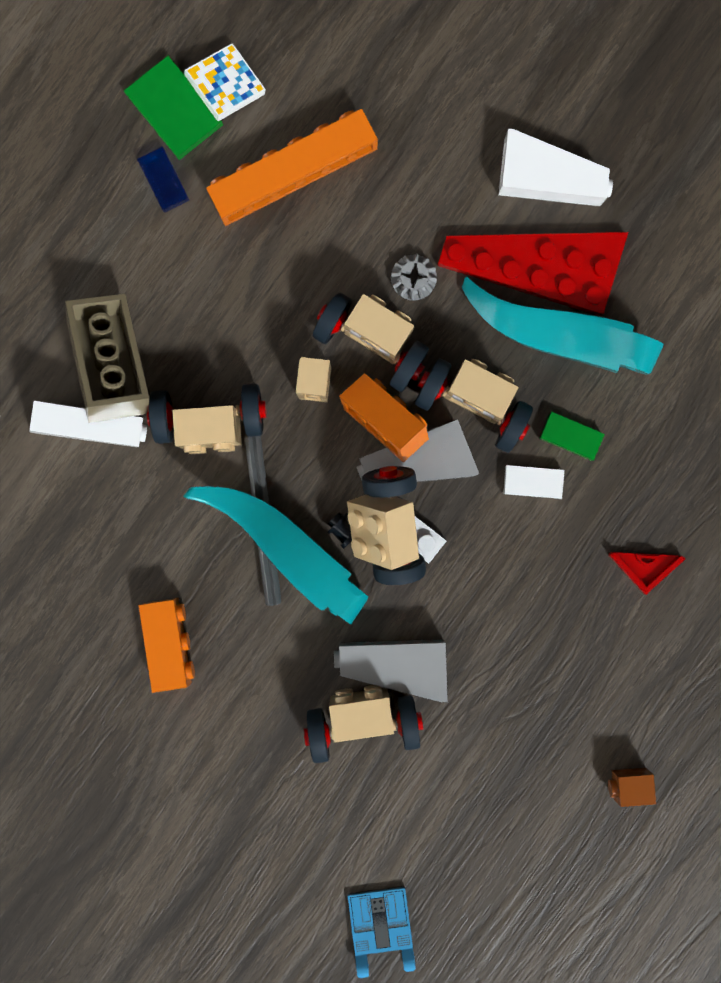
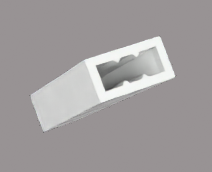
(550, 173)
(73, 423)

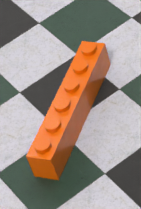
(293, 166)

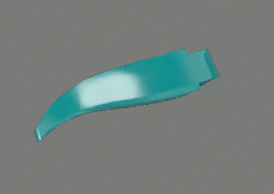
(568, 334)
(289, 549)

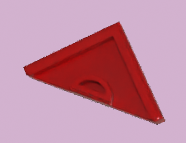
(646, 569)

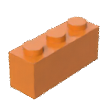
(385, 416)
(166, 644)

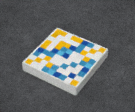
(224, 82)

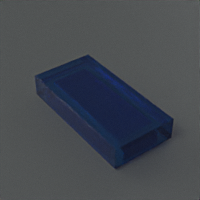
(163, 179)

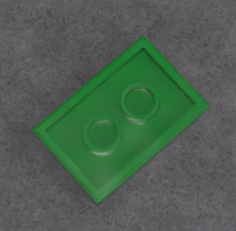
(172, 108)

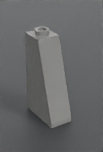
(439, 458)
(403, 666)

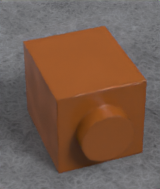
(632, 787)

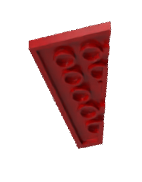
(555, 267)

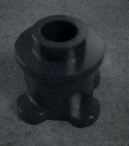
(341, 529)

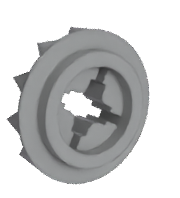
(403, 284)

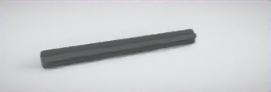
(259, 490)

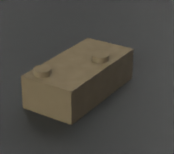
(107, 358)

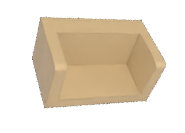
(313, 379)

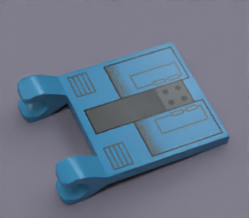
(380, 925)

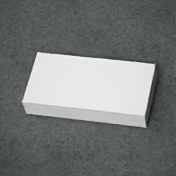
(533, 482)

